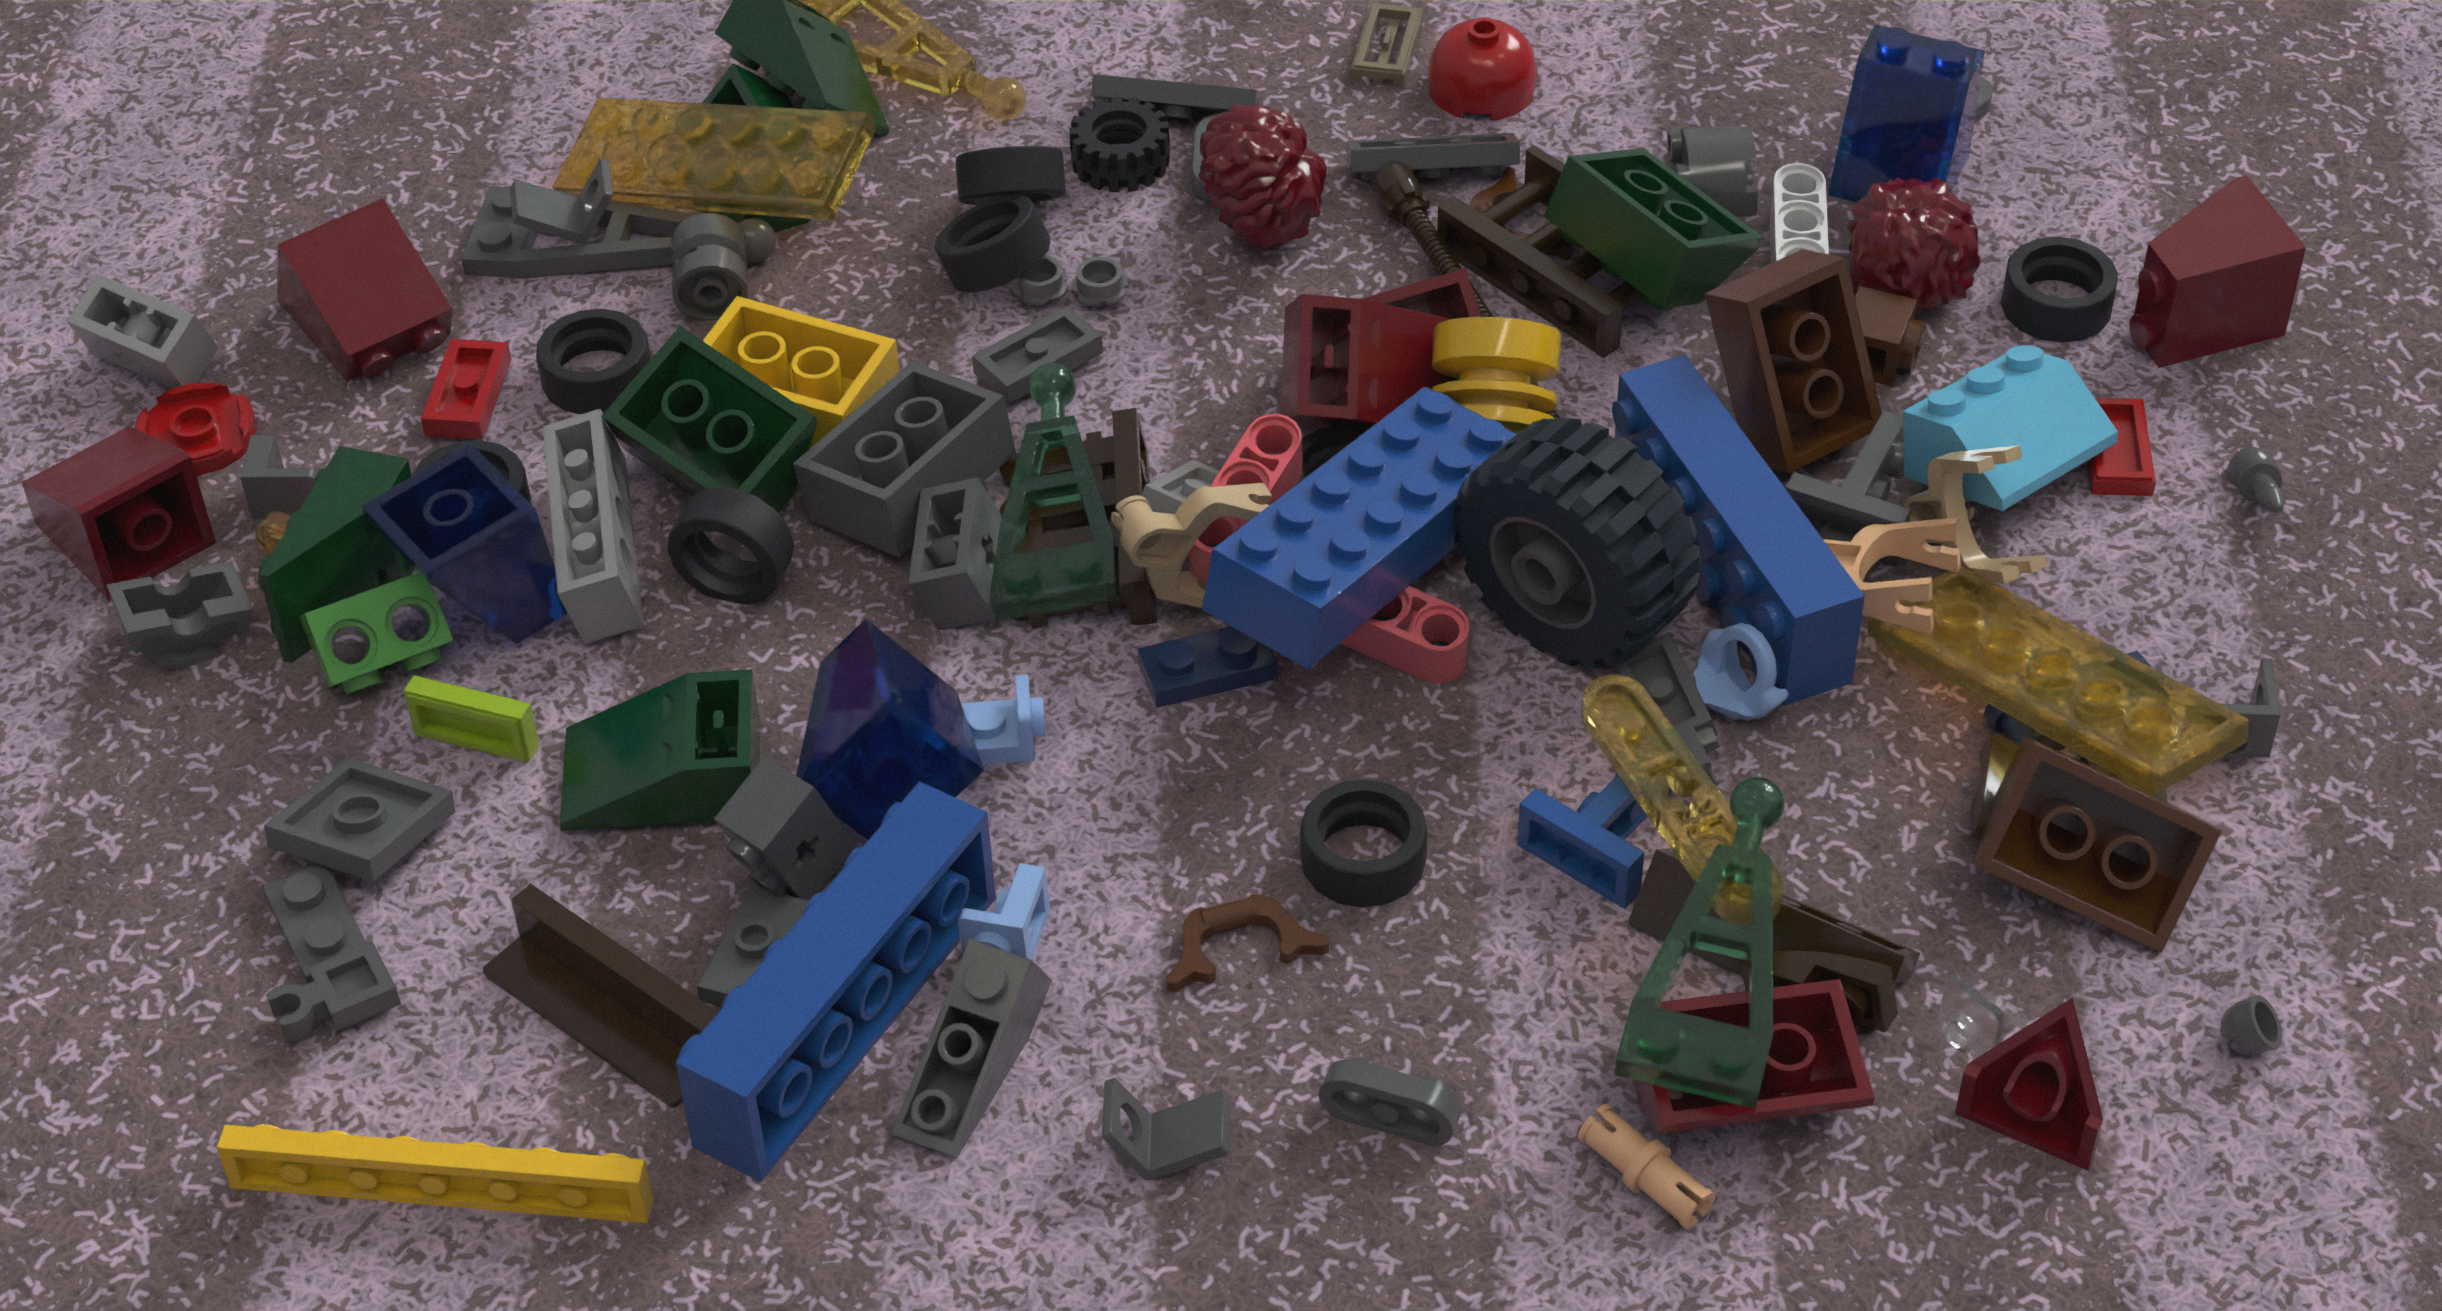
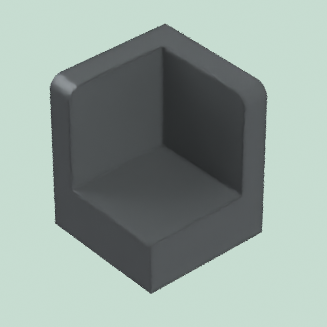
(268, 483)

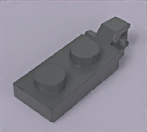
(1670, 685)

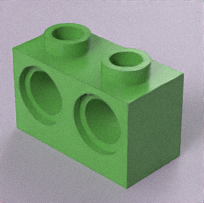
(371, 617)

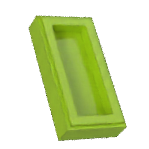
(471, 718)

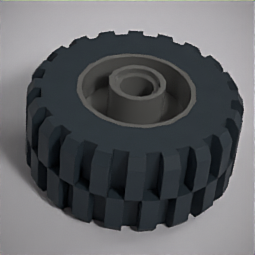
(1577, 542)

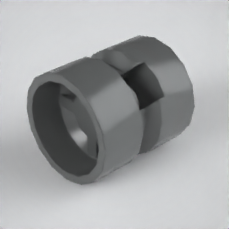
(708, 265)

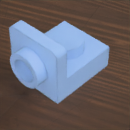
(1006, 727)
(1017, 915)

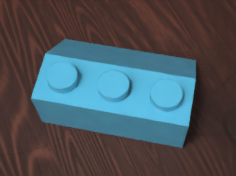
(2009, 402)

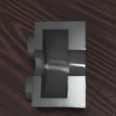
(1717, 164)
(186, 620)

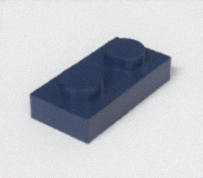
(1205, 665)

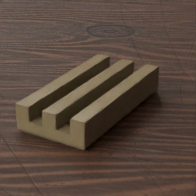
(1382, 69)

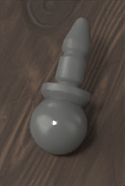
(2257, 478)

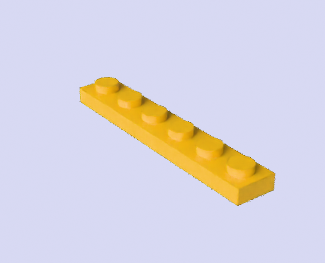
(436, 1173)

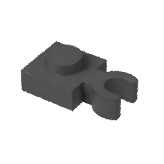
(341, 989)

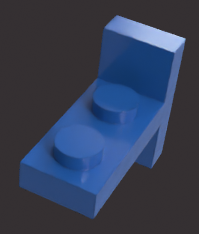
(1590, 841)

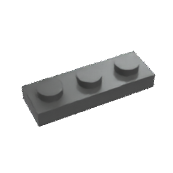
(1174, 99)
(1435, 155)

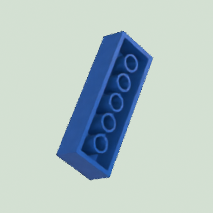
(1351, 530)
(1755, 543)
(835, 981)

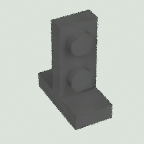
(1862, 498)

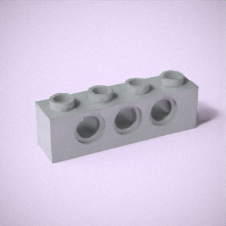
(592, 527)

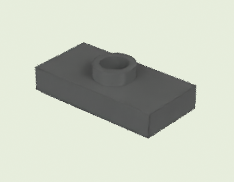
(754, 928)

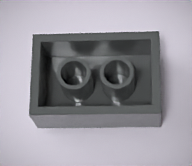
(902, 439)

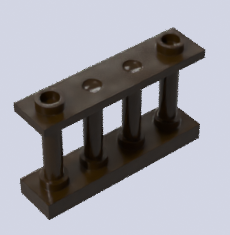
(1526, 273)

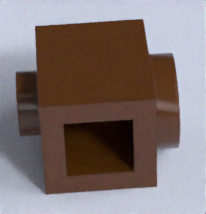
(1889, 332)

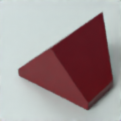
(2038, 1089)

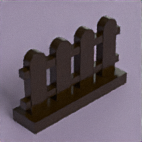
(1128, 459)

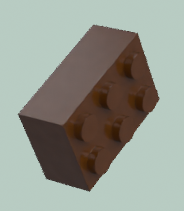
(1795, 358)

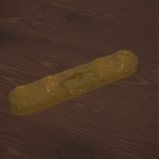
(1651, 759)

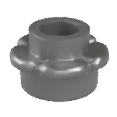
(1099, 282)
(1042, 283)

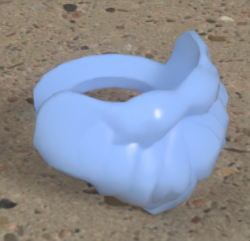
(1724, 682)

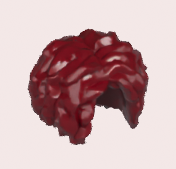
(1261, 175)
(1914, 242)

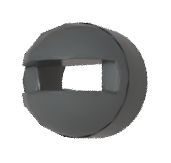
(2252, 1026)

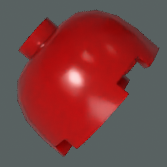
(1482, 69)

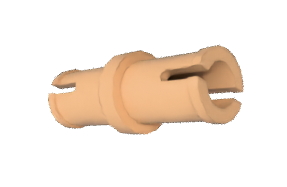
(1646, 1166)

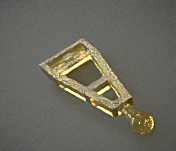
(1001, 97)

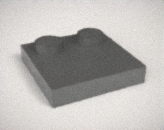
(359, 819)

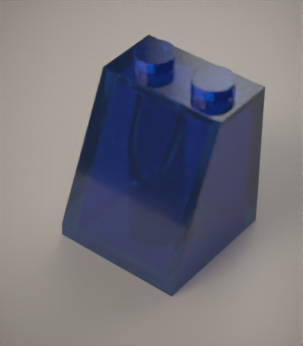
(1907, 112)
(474, 542)
(882, 729)

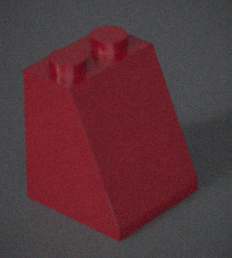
(2217, 278)
(362, 292)
(122, 508)

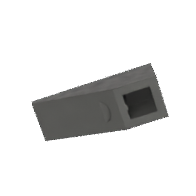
(971, 1047)

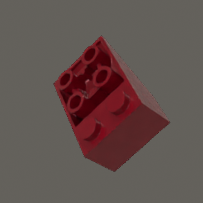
(1353, 360)

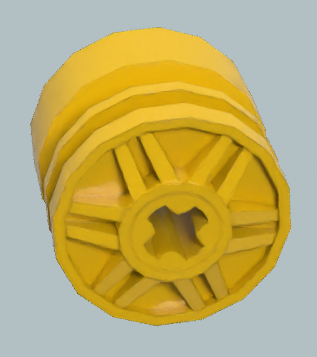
(1496, 367)

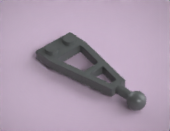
(505, 249)

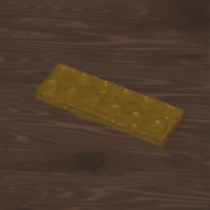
(721, 156)
(2066, 683)

